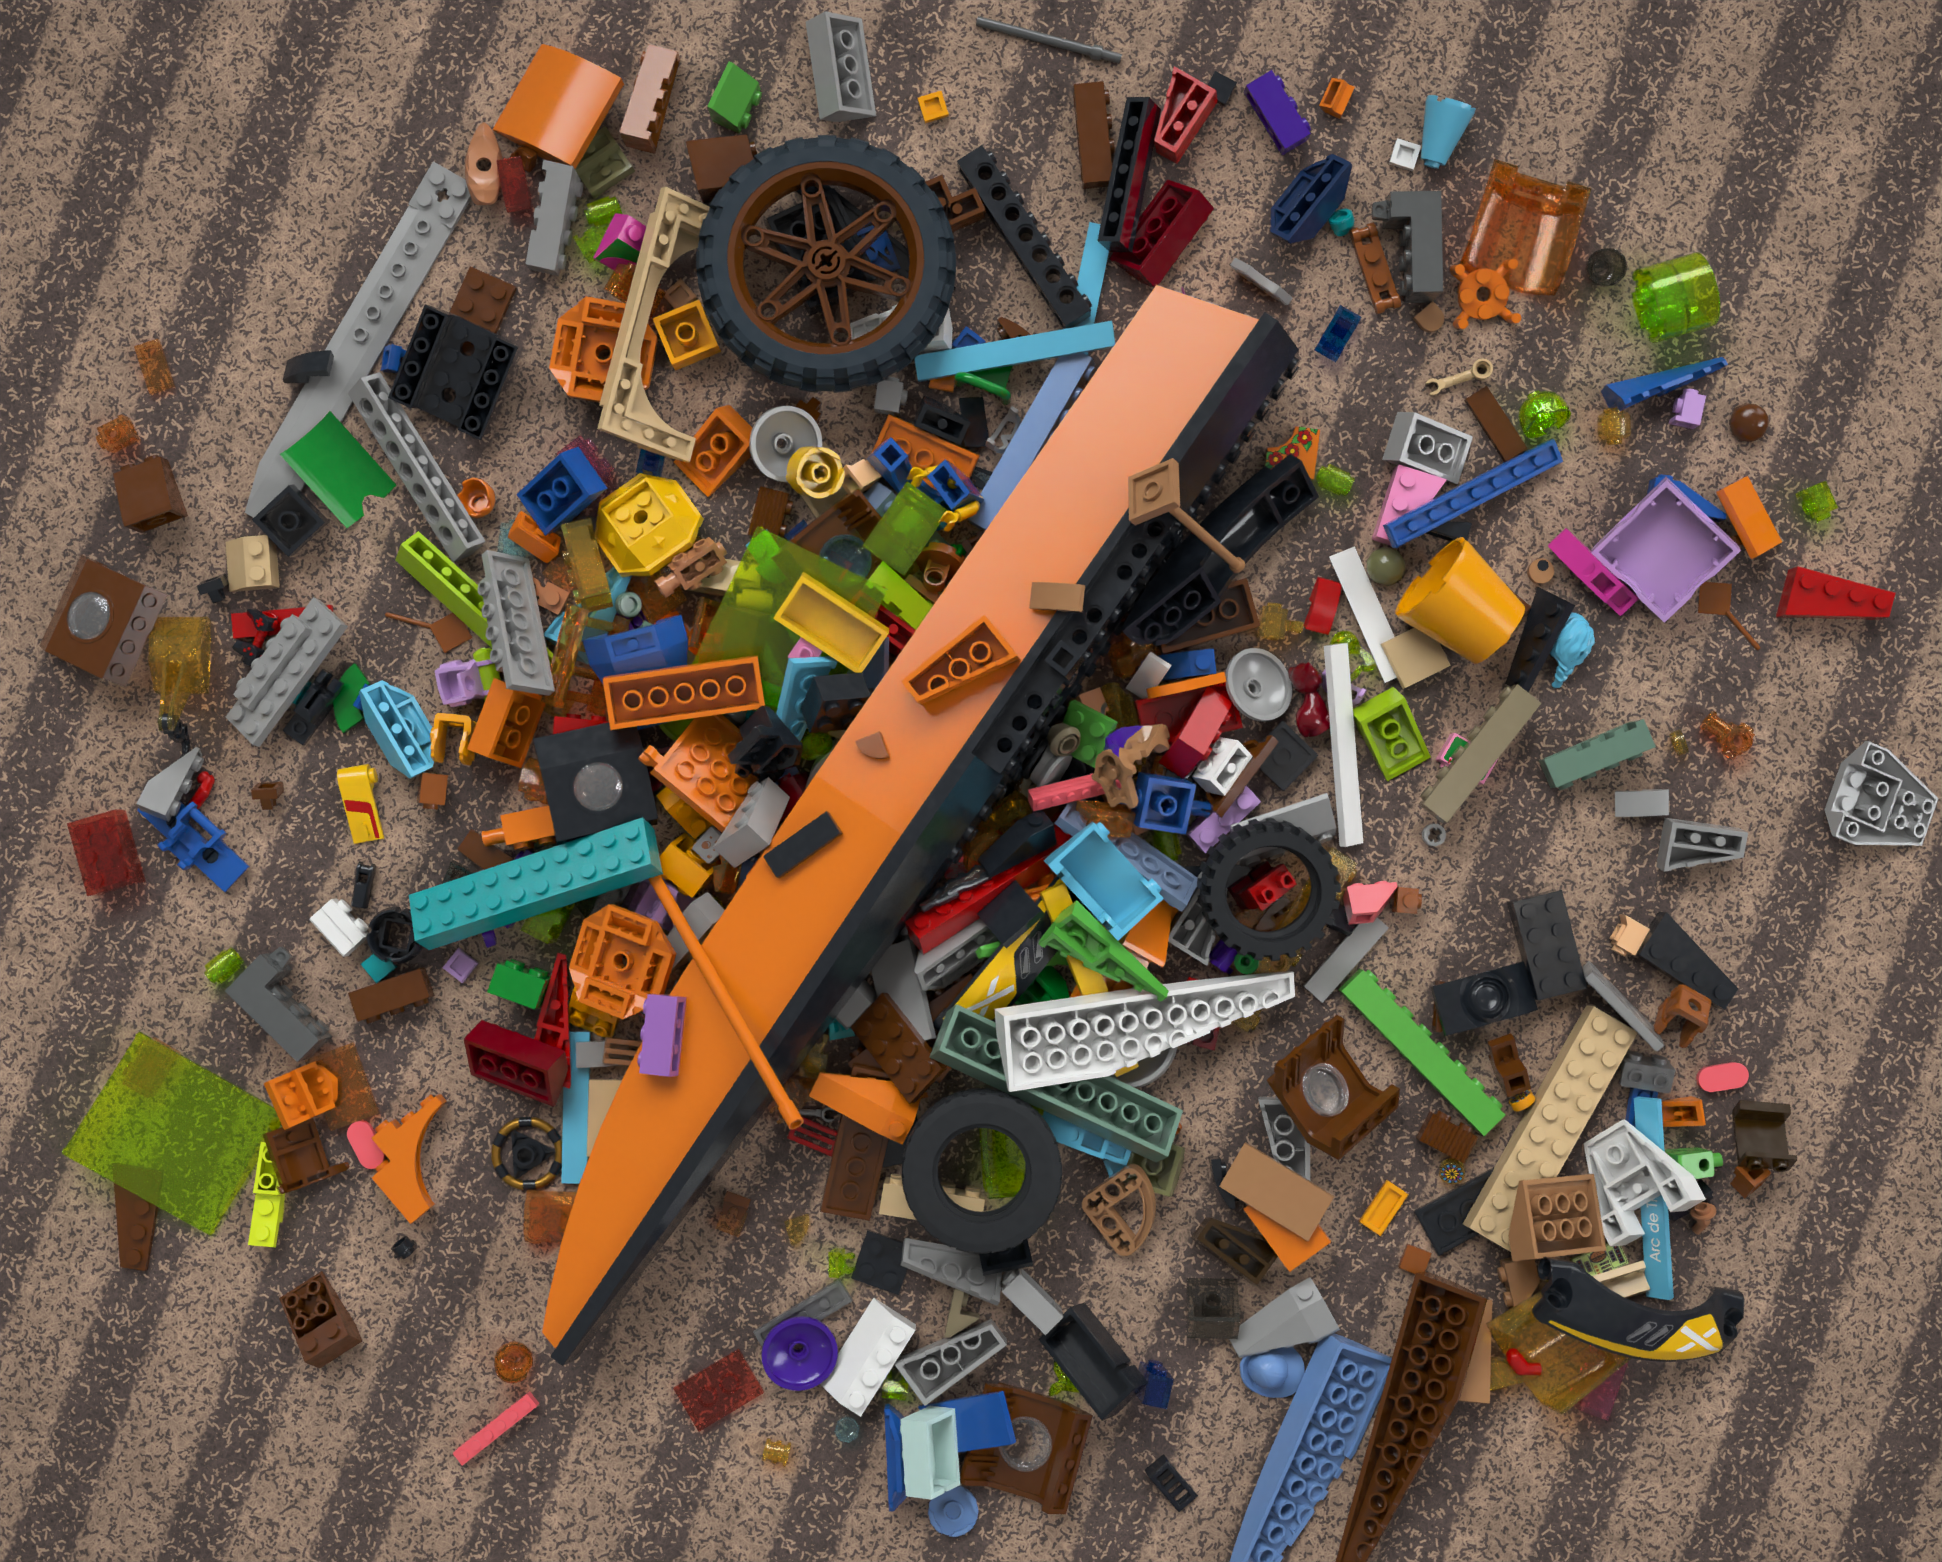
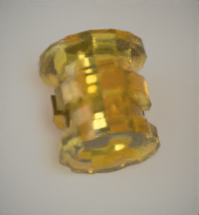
(776, 1452)

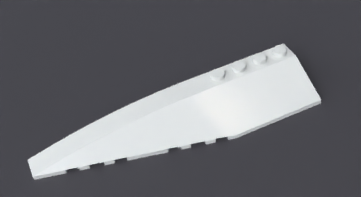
(1118, 1028)

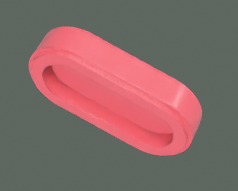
(1722, 1077)
(365, 1148)

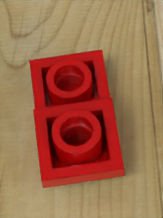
(1324, 605)

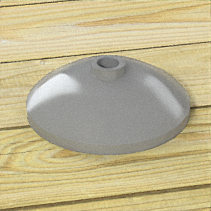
(793, 427)
(1267, 680)

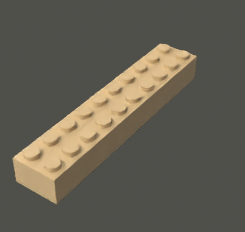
(1554, 1119)

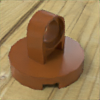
(940, 563)

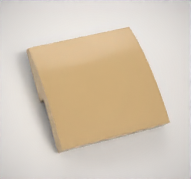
(1414, 656)

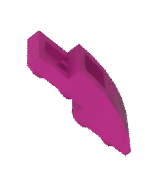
(1592, 572)

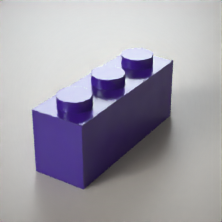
(1277, 112)

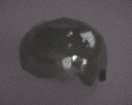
(1606, 259)

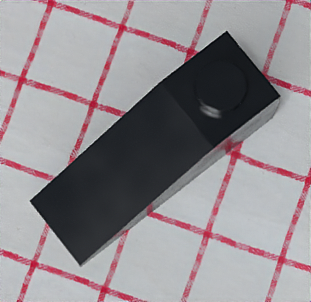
(1020, 842)

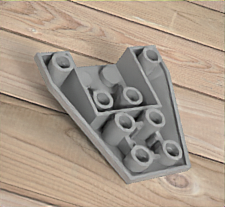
(1878, 800)

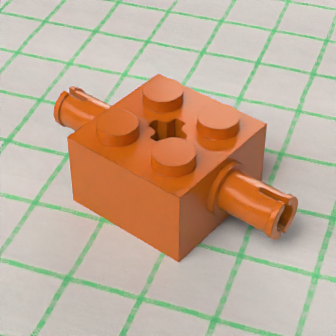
(523, 829)

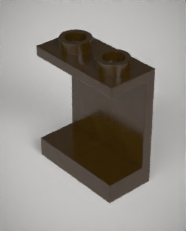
(1762, 1135)

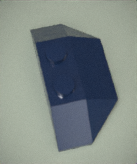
(1310, 199)

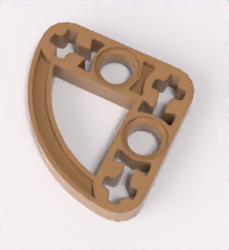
(1106, 1210)

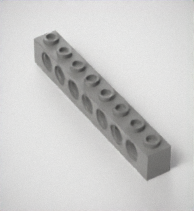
(416, 467)

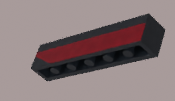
(1129, 174)

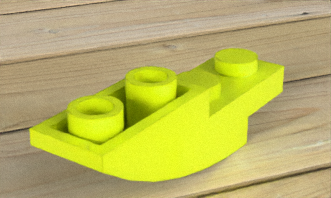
(268, 1203)

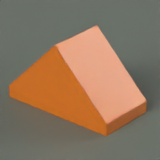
(1683, 1112)

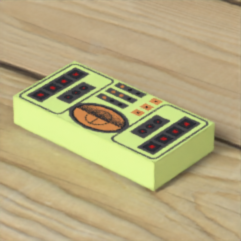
(1601, 1261)

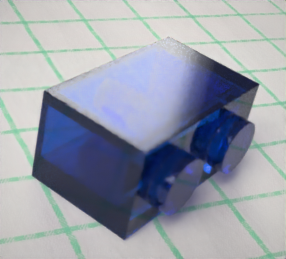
(1160, 1384)

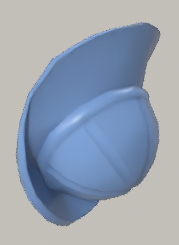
(1273, 1373)

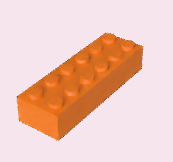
(683, 692)

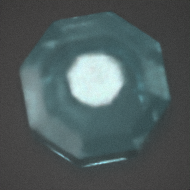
(847, 1428)

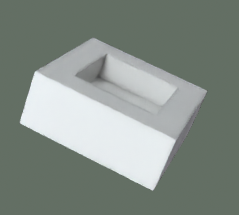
(1404, 154)

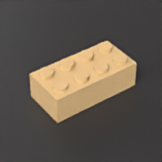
(895, 1204)

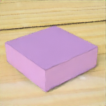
(460, 965)

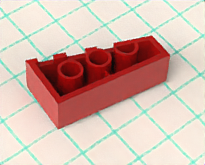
(1830, 597)

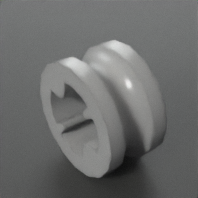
(1425, 833)

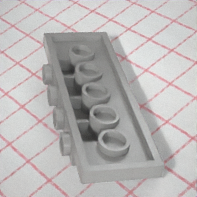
(515, 623)
(284, 670)

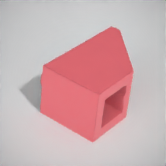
(1366, 902)

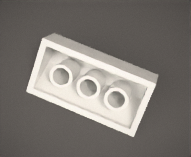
(868, 1356)

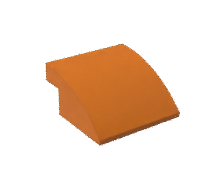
(559, 105)

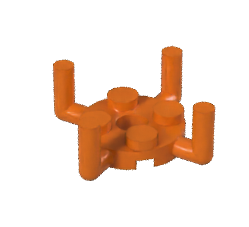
(1497, 297)

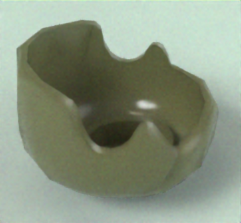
(1386, 566)

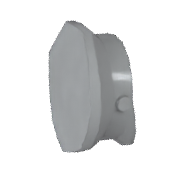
(1050, 768)

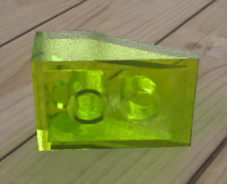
(904, 528)

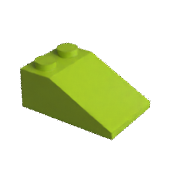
(1391, 733)

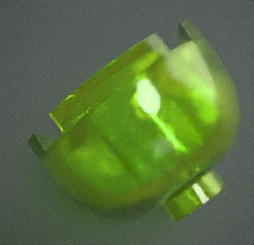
(1541, 412)

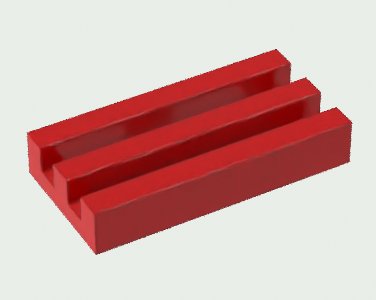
(791, 1136)

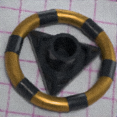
(527, 1153)

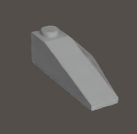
(1288, 1320)

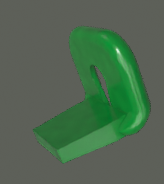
(990, 380)

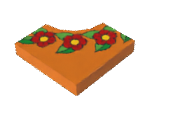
(1302, 445)

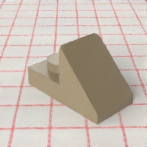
(958, 1318)

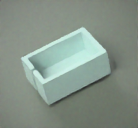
(930, 1452)

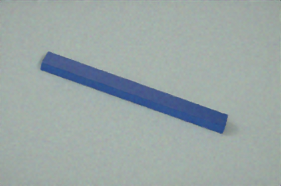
(1473, 493)

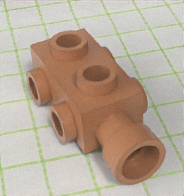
(697, 567)

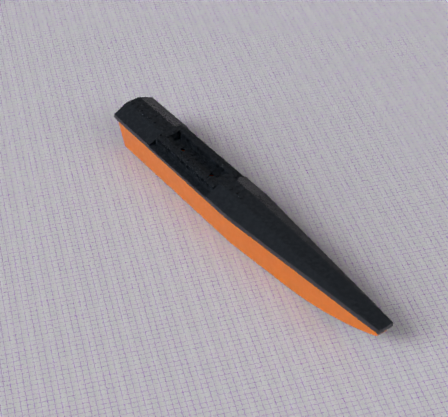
(798, 946)

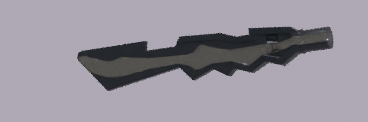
(954, 887)

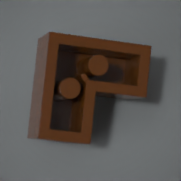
(960, 209)

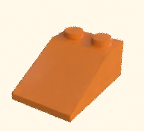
(718, 450)

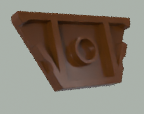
(1260, 752)

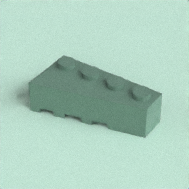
(1597, 753)

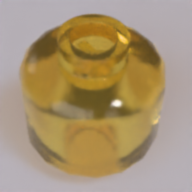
(1613, 425)

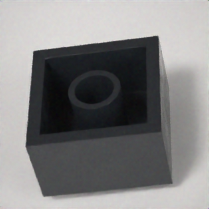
(290, 520)
(834, 701)

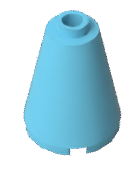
(1443, 128)

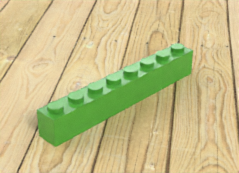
(1422, 1052)

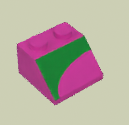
(621, 242)

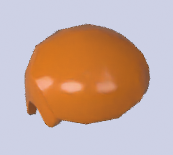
(473, 489)

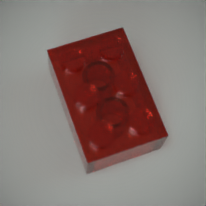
(106, 852)

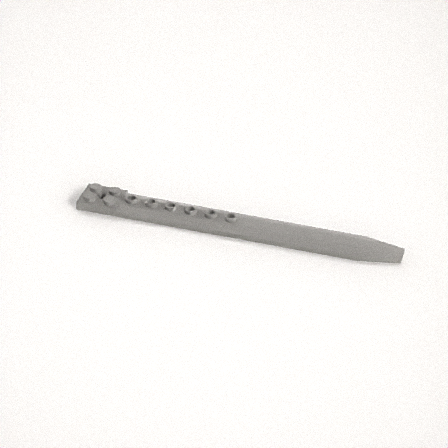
(367, 323)

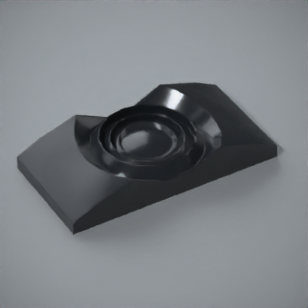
(1484, 998)

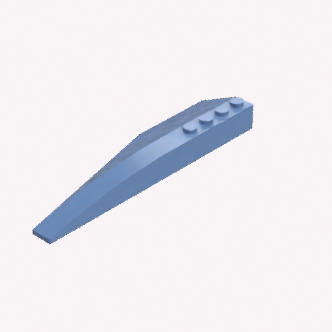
(1314, 1439)

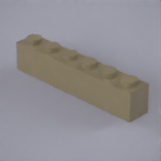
(1479, 753)

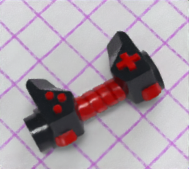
(264, 622)

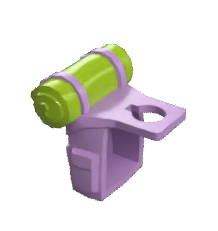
(466, 681)

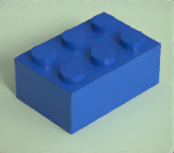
(561, 490)

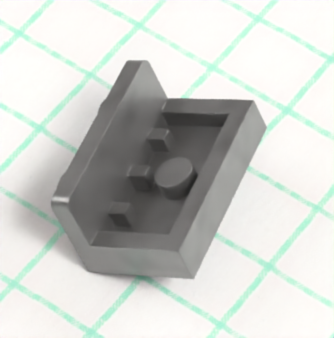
(1647, 1072)

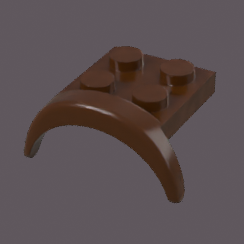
(299, 1156)

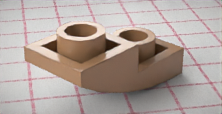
(1057, 596)

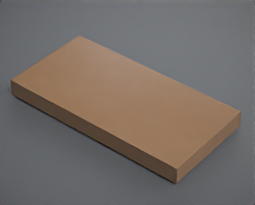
(1276, 1191)
(1477, 1381)

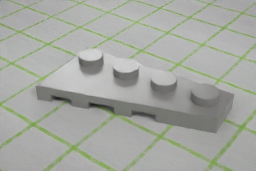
(952, 1268)

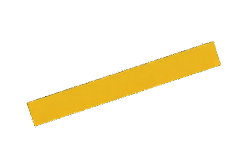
(1088, 981)

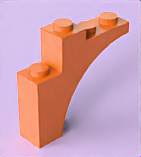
(402, 1144)

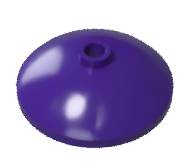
(801, 1367)

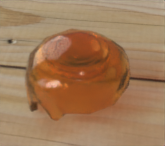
(504, 1362)

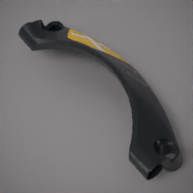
(1008, 970)
(1602, 1318)

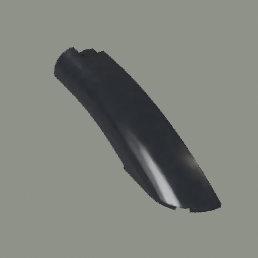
(1195, 575)

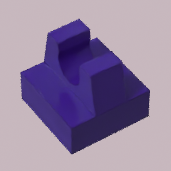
(1222, 957)

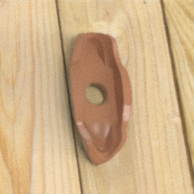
(483, 185)

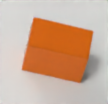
(1336, 97)

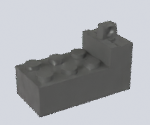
(1422, 259)
(274, 1008)

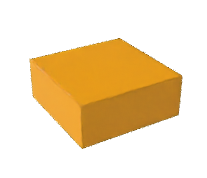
(933, 107)

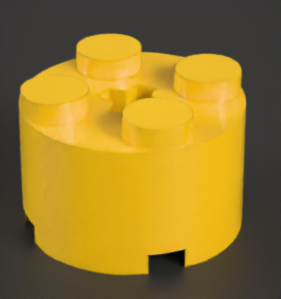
(826, 464)

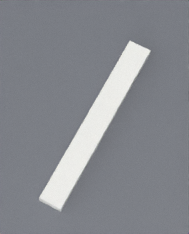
(1343, 744)

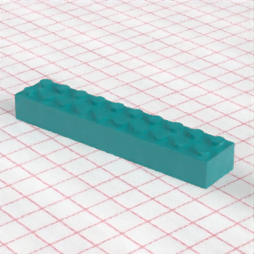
(535, 884)

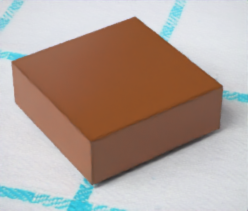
(1414, 1259)

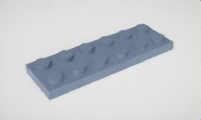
(1174, 880)

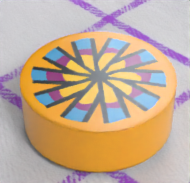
(1522, 1101)

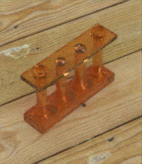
(565, 656)

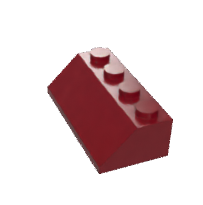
(1164, 232)
(516, 1062)

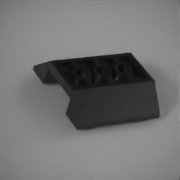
(438, 363)

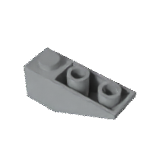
(165, 790)

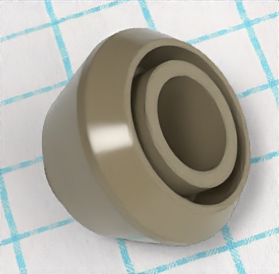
(1063, 739)

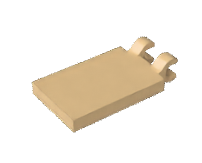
(600, 1096)

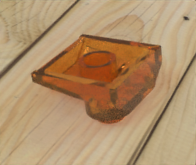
(546, 1215)

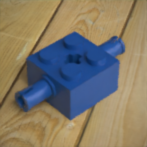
(1177, 804)

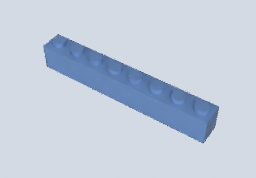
(1043, 417)

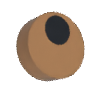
(1540, 571)

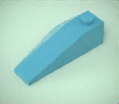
(617, 586)

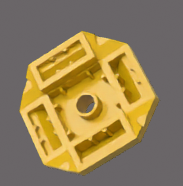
(647, 546)

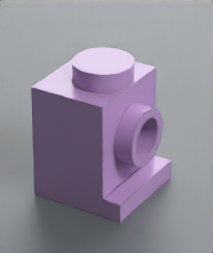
(1688, 409)

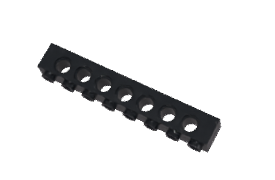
(1066, 314)

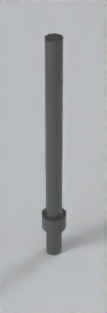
(1095, 52)

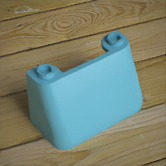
(1104, 879)

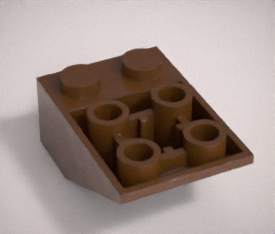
(319, 1321)

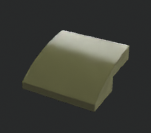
(603, 164)

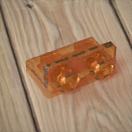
(1116, 819)

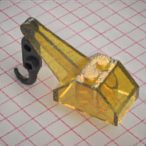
(179, 667)

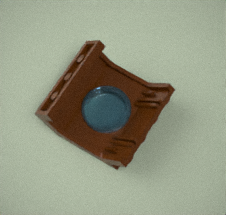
(840, 535)

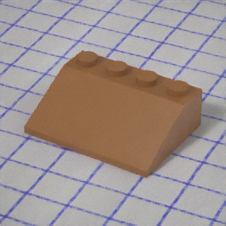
(1556, 1218)

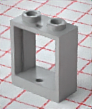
(1031, 1299)

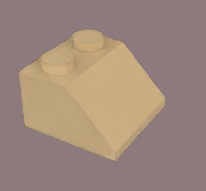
(252, 563)

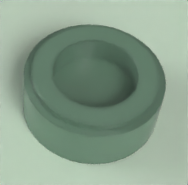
(628, 604)

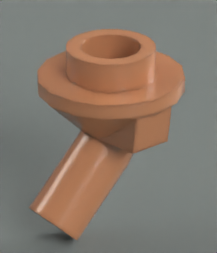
(1703, 1214)

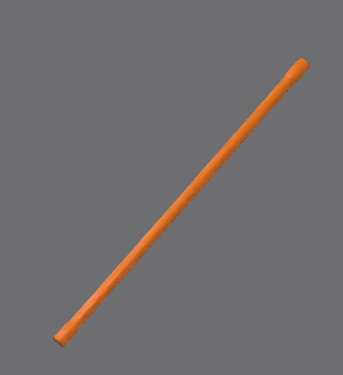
(785, 1105)

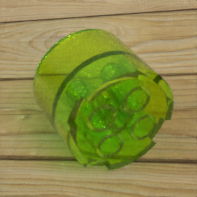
(1676, 297)

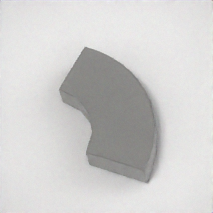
(1260, 281)

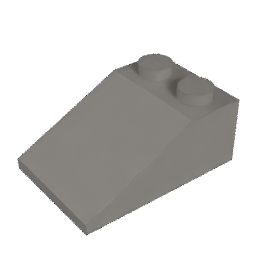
(1427, 446)

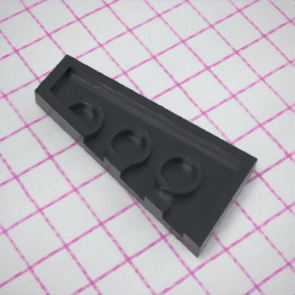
(1539, 635)

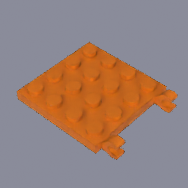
(700, 769)

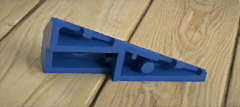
(1634, 390)

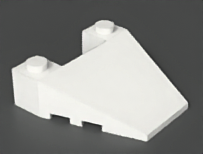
(1632, 1173)

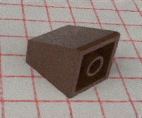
(716, 160)
(148, 494)

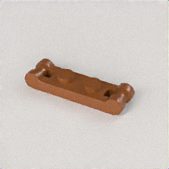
(1375, 268)

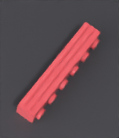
(1064, 792)
(495, 1428)

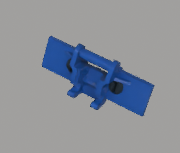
(191, 848)

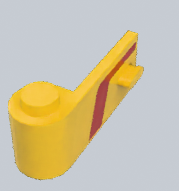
(359, 802)

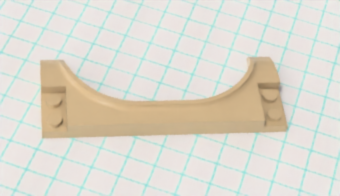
(626, 409)

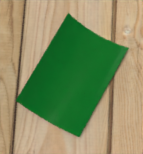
(338, 469)

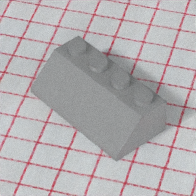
(840, 67)
(1311, 815)

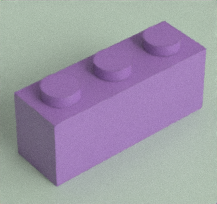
(662, 1035)

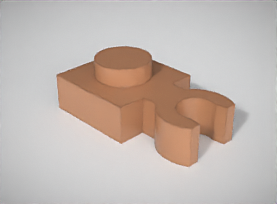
(551, 596)

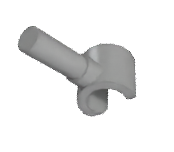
(818, 1113)

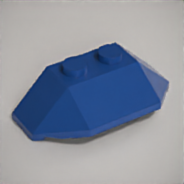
(895, 1462)

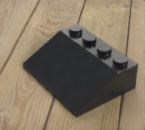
(793, 223)

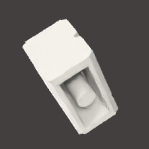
(340, 926)

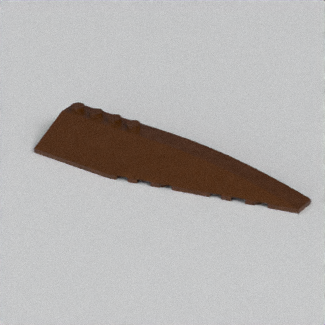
(1414, 1405)

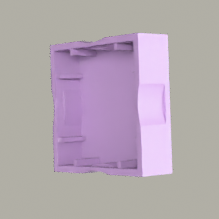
(1665, 549)

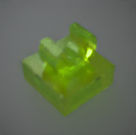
(837, 1262)
(894, 1389)

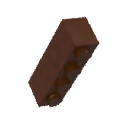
(1093, 133)

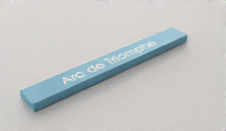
(1655, 1213)

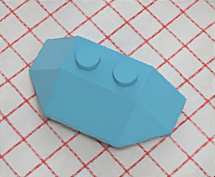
(398, 727)

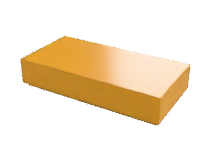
(1383, 1207)

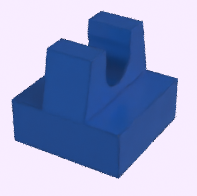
(391, 358)

